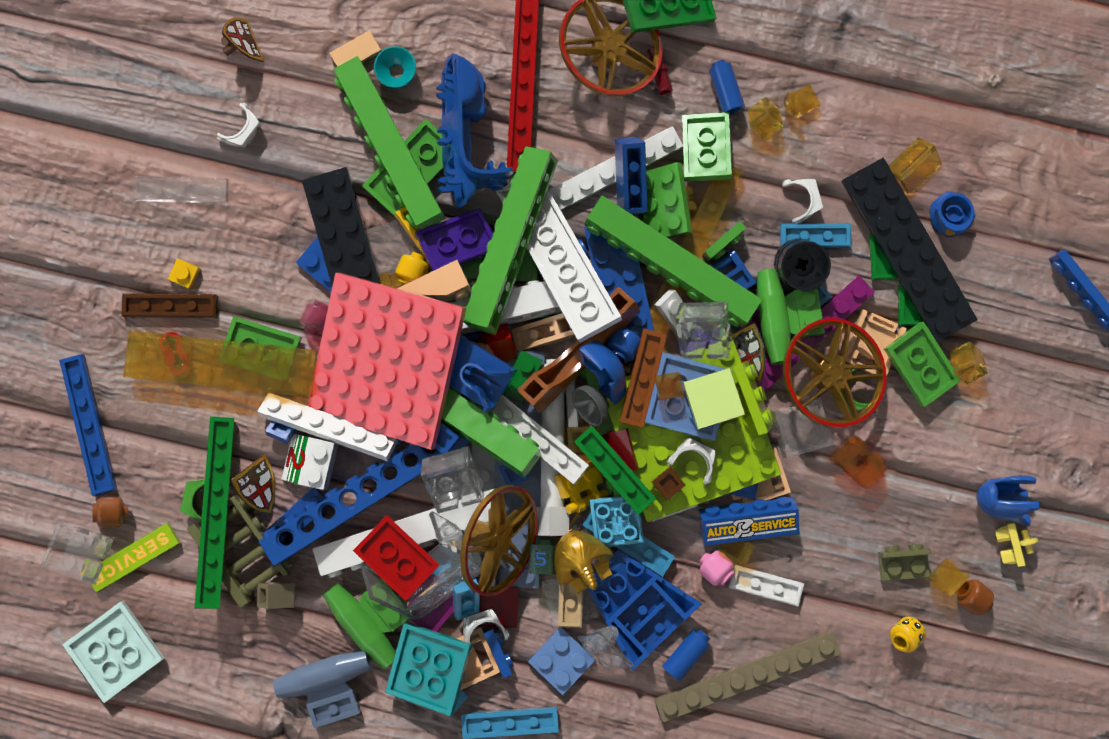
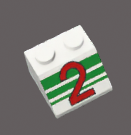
(310, 462)

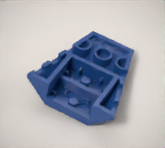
(640, 606)

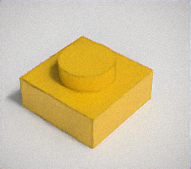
(184, 273)

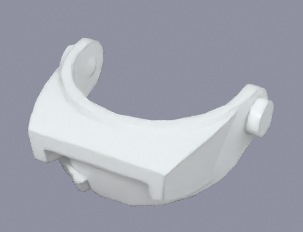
(248, 132)
(816, 202)
(707, 453)
(473, 621)

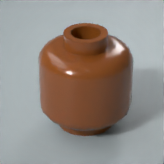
(109, 512)
(975, 597)

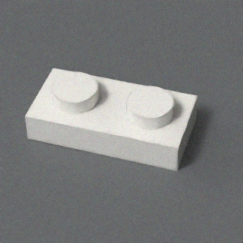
(668, 308)

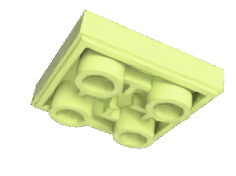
(713, 398)

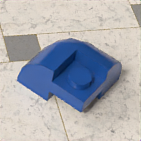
(606, 368)

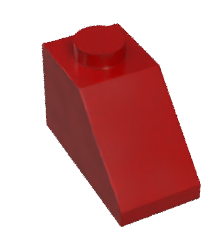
(501, 343)

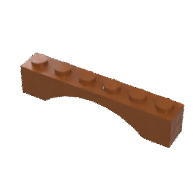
(553, 379)

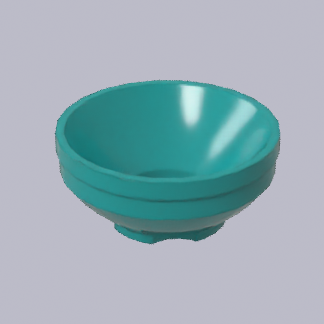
(392, 57)

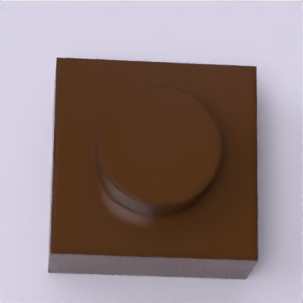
(668, 483)

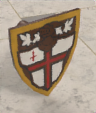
(239, 36)
(256, 485)

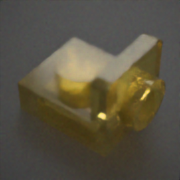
(801, 101)

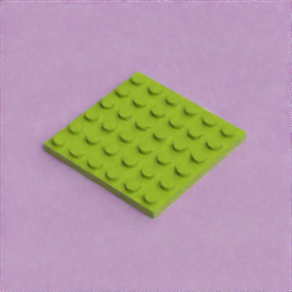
(739, 459)

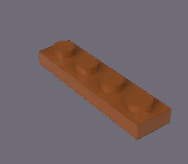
(642, 378)

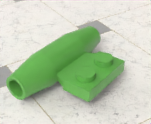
(783, 314)
(365, 623)

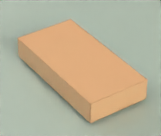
(363, 46)

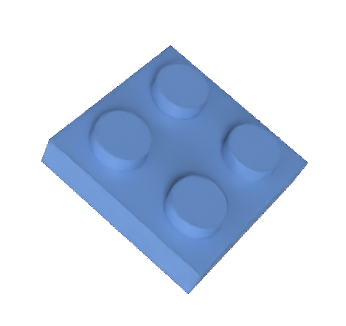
(561, 660)

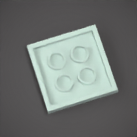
(113, 651)

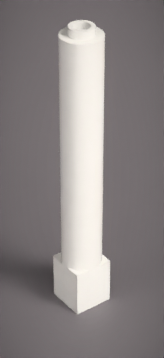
(552, 515)

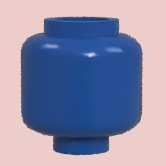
(625, 344)

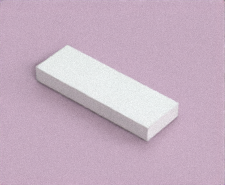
(766, 585)

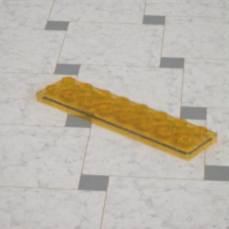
(220, 363)

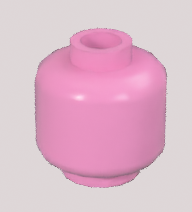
(716, 568)

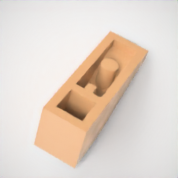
(442, 284)
(542, 333)

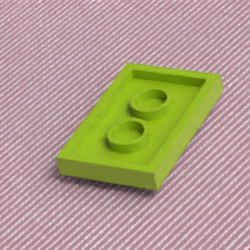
(754, 397)

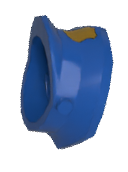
(952, 214)

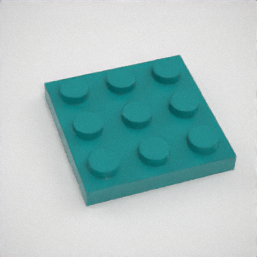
(428, 668)

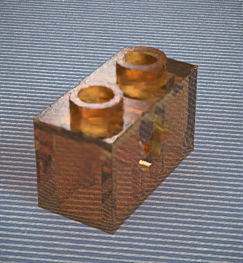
(865, 474)

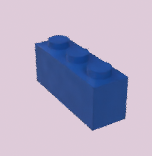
(631, 174)

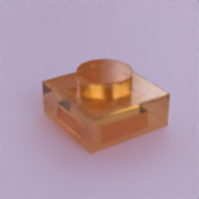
(669, 386)

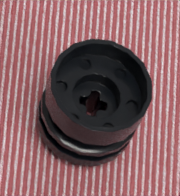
(814, 268)

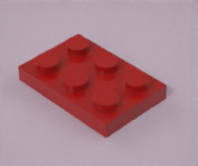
(396, 558)

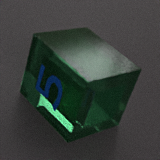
(542, 558)

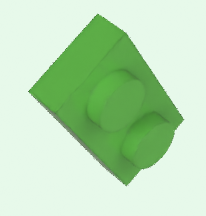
(733, 236)

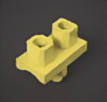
(1015, 555)

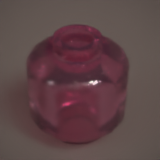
(314, 317)

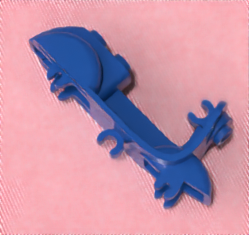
(461, 104)

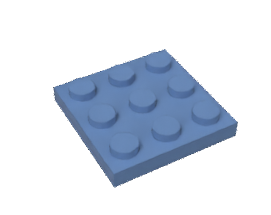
(676, 412)

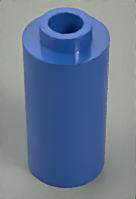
(726, 87)
(687, 654)

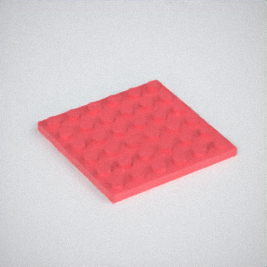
(386, 359)

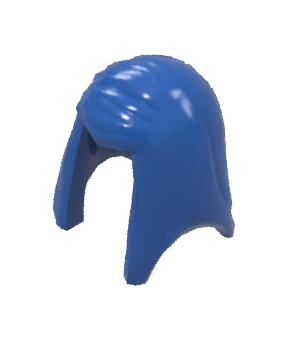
(1006, 499)

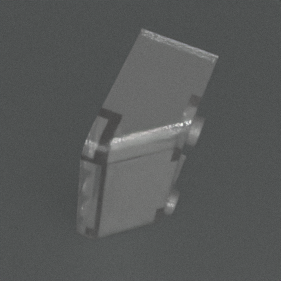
(439, 584)

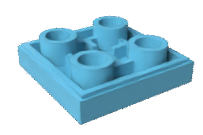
(615, 521)

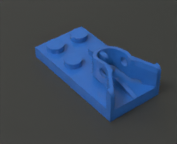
(480, 374)

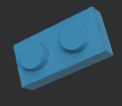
(465, 601)

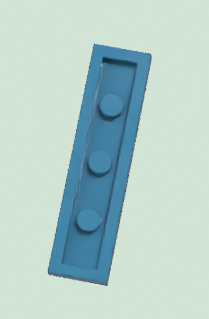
(646, 553)
(509, 722)

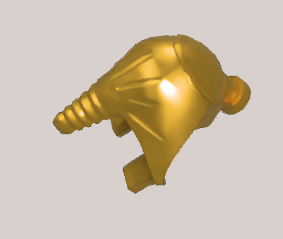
(575, 552)

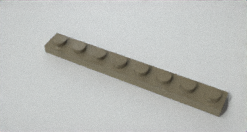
(747, 676)

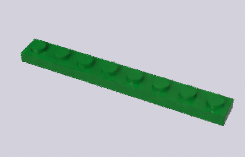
(214, 513)

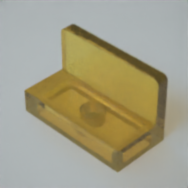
(916, 164)

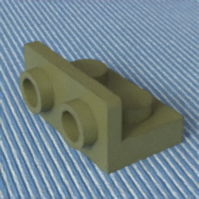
(904, 564)

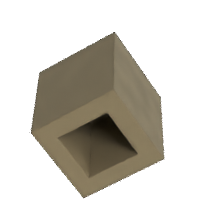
(276, 595)

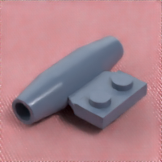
(326, 686)

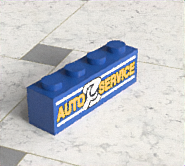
(749, 521)

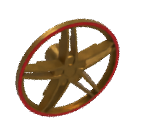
(607, 48)
(833, 373)
(496, 539)

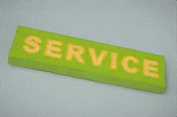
(136, 555)

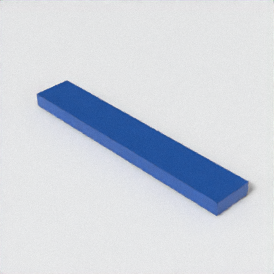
(88, 425)

